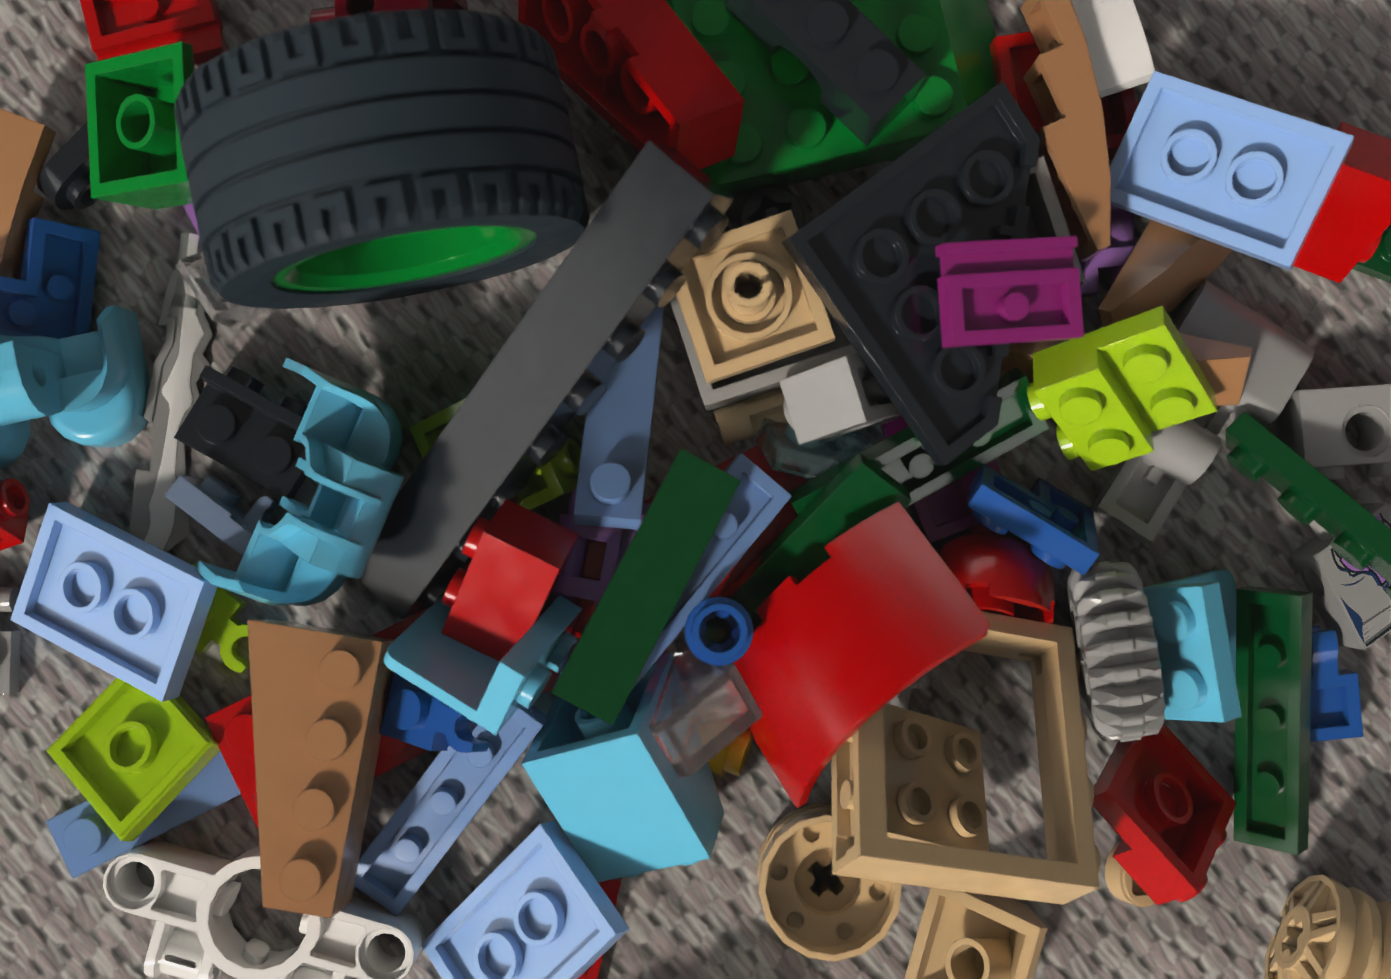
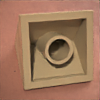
(975, 938)

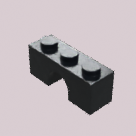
(856, 65)

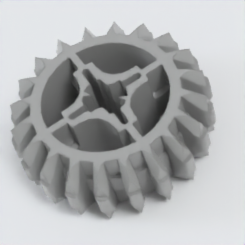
(1116, 651)

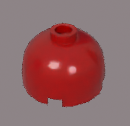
(1001, 574)

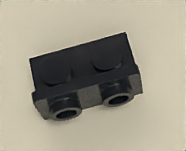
(246, 430)

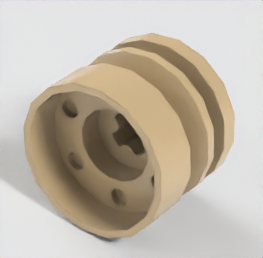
(822, 919)
(1330, 934)

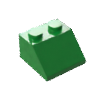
(134, 127)

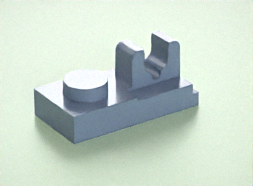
(214, 507)

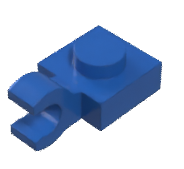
(1333, 692)

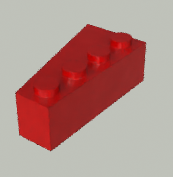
(642, 73)

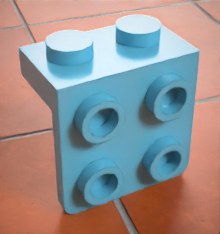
(1197, 645)
(475, 683)

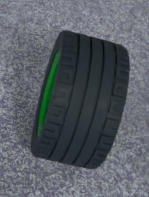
(379, 158)

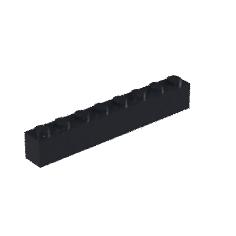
(547, 371)

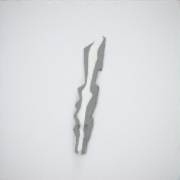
(168, 403)

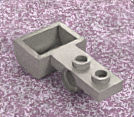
(1148, 486)

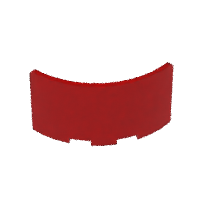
(851, 642)

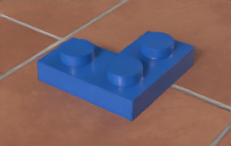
(54, 282)
(1052, 521)

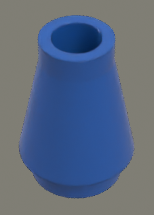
(738, 634)

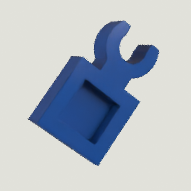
(426, 721)

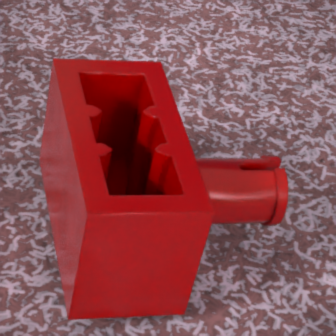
(1354, 210)
(508, 579)

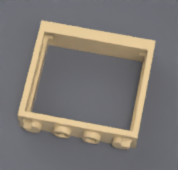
(1067, 793)

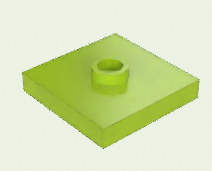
(133, 755)

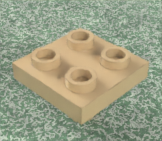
(750, 301)
(934, 781)

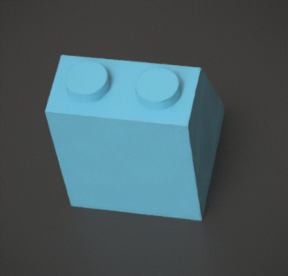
(619, 789)

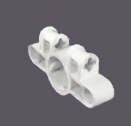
(199, 940)

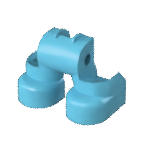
(85, 384)
(310, 553)

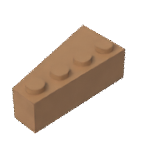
(316, 757)

